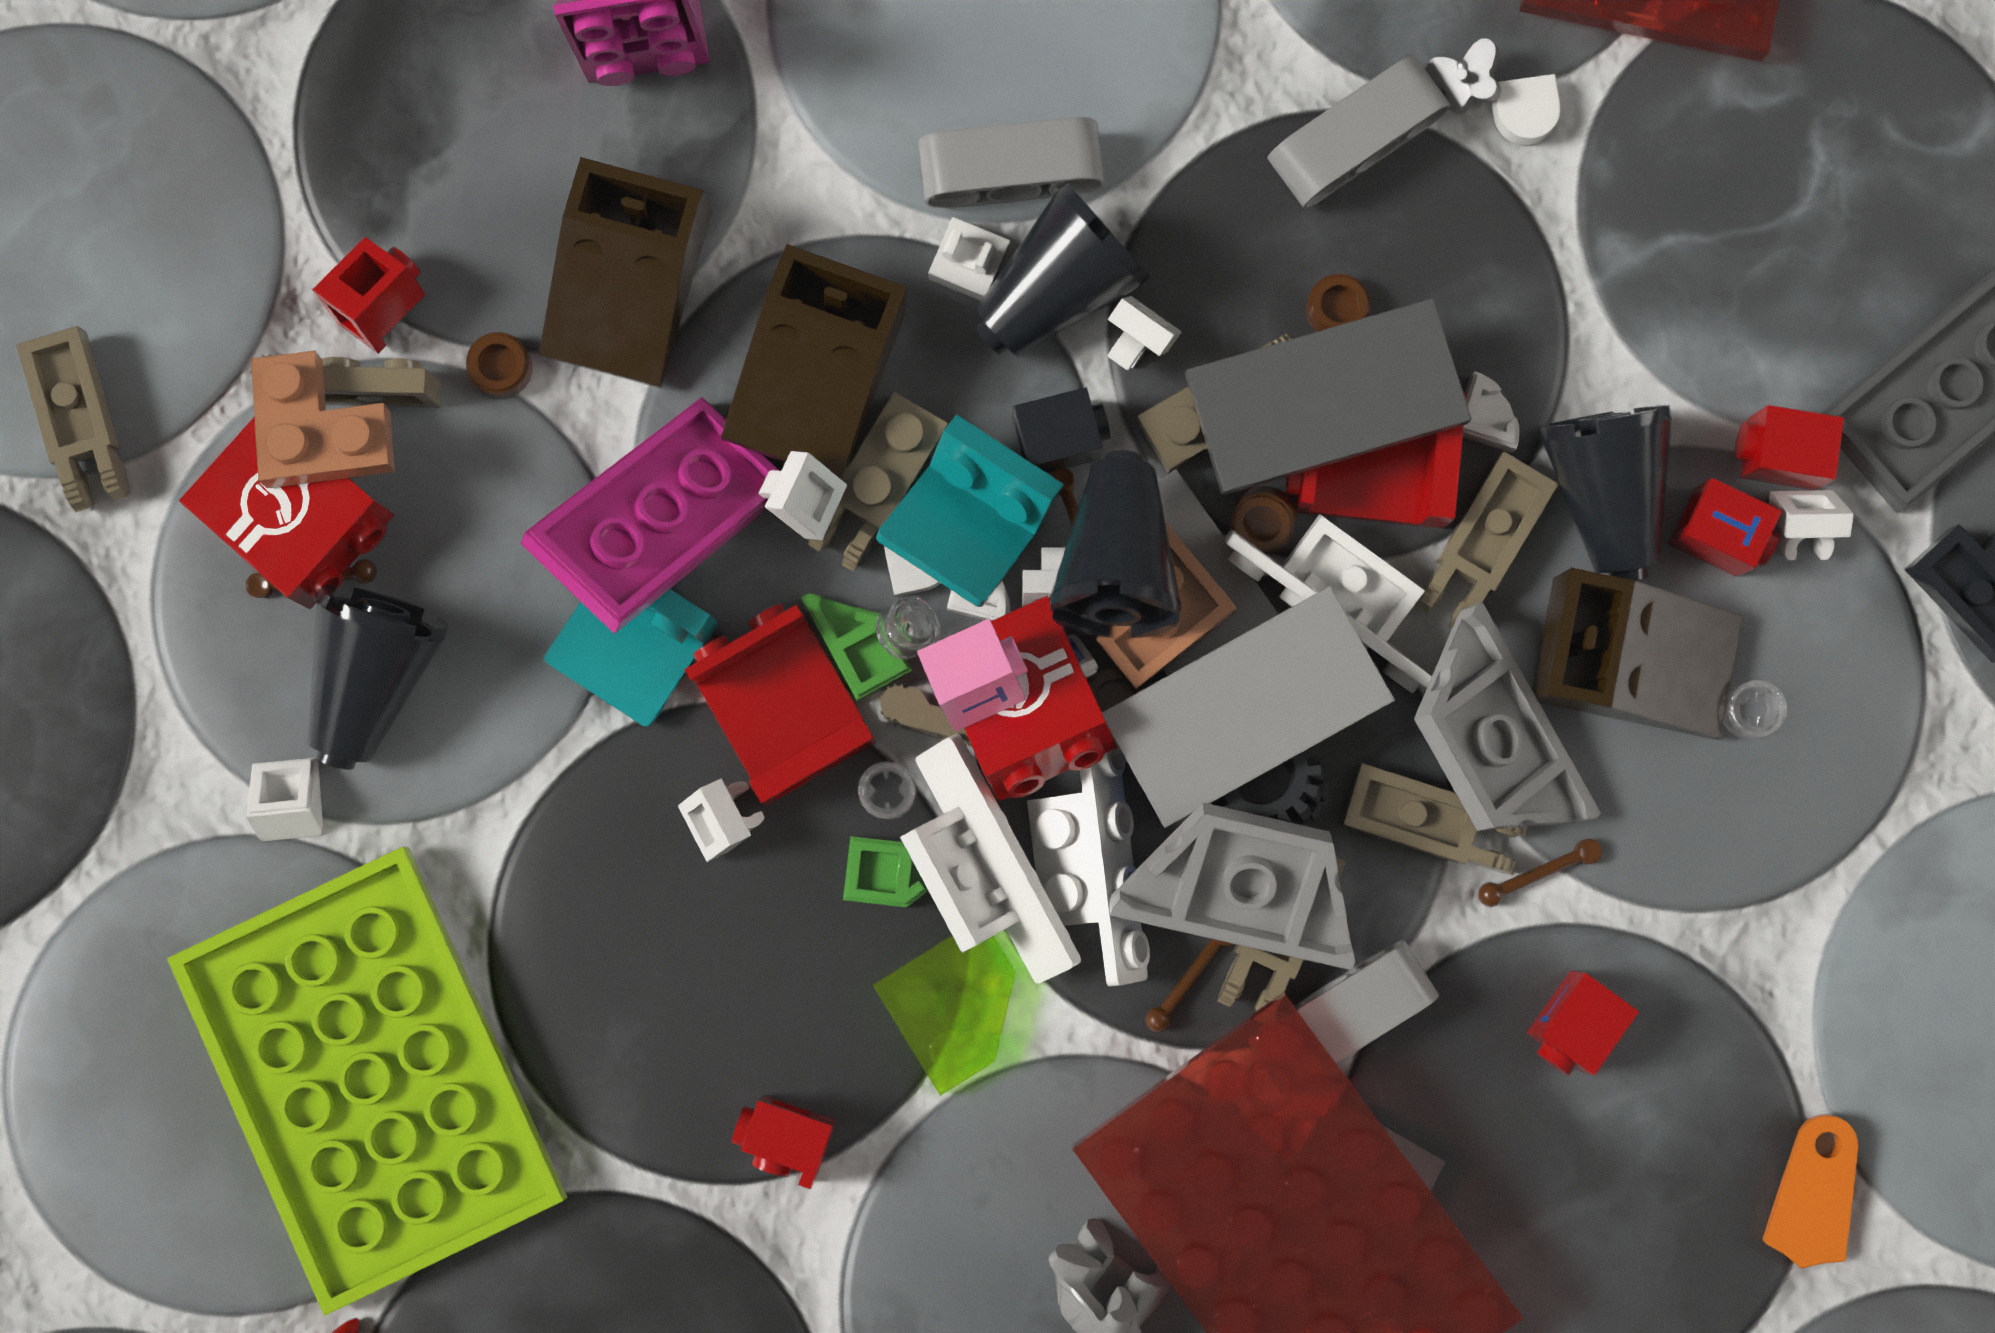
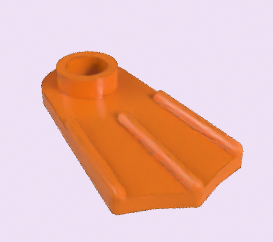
(1815, 1196)

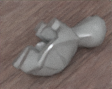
(1099, 1288)

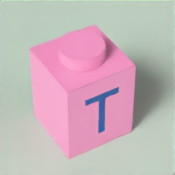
(974, 674)

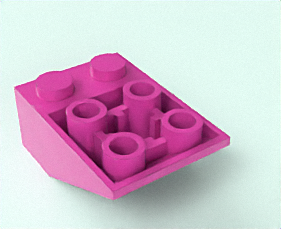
(633, 37)

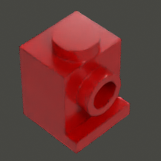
(370, 291)
(784, 1138)

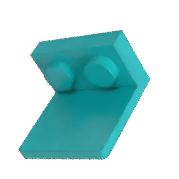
(970, 512)
(640, 662)

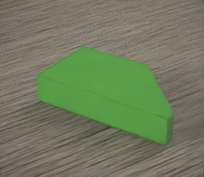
(855, 646)
(881, 873)

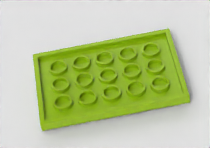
(366, 1079)

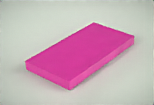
(651, 516)

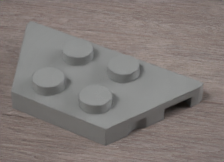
(1496, 735)
(1244, 885)

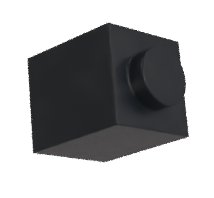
(1061, 430)

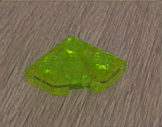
(951, 1008)

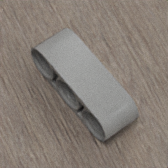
(1358, 131)
(1010, 162)
(1368, 1000)

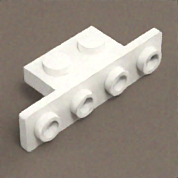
(1365, 585)
(1086, 856)
(980, 869)

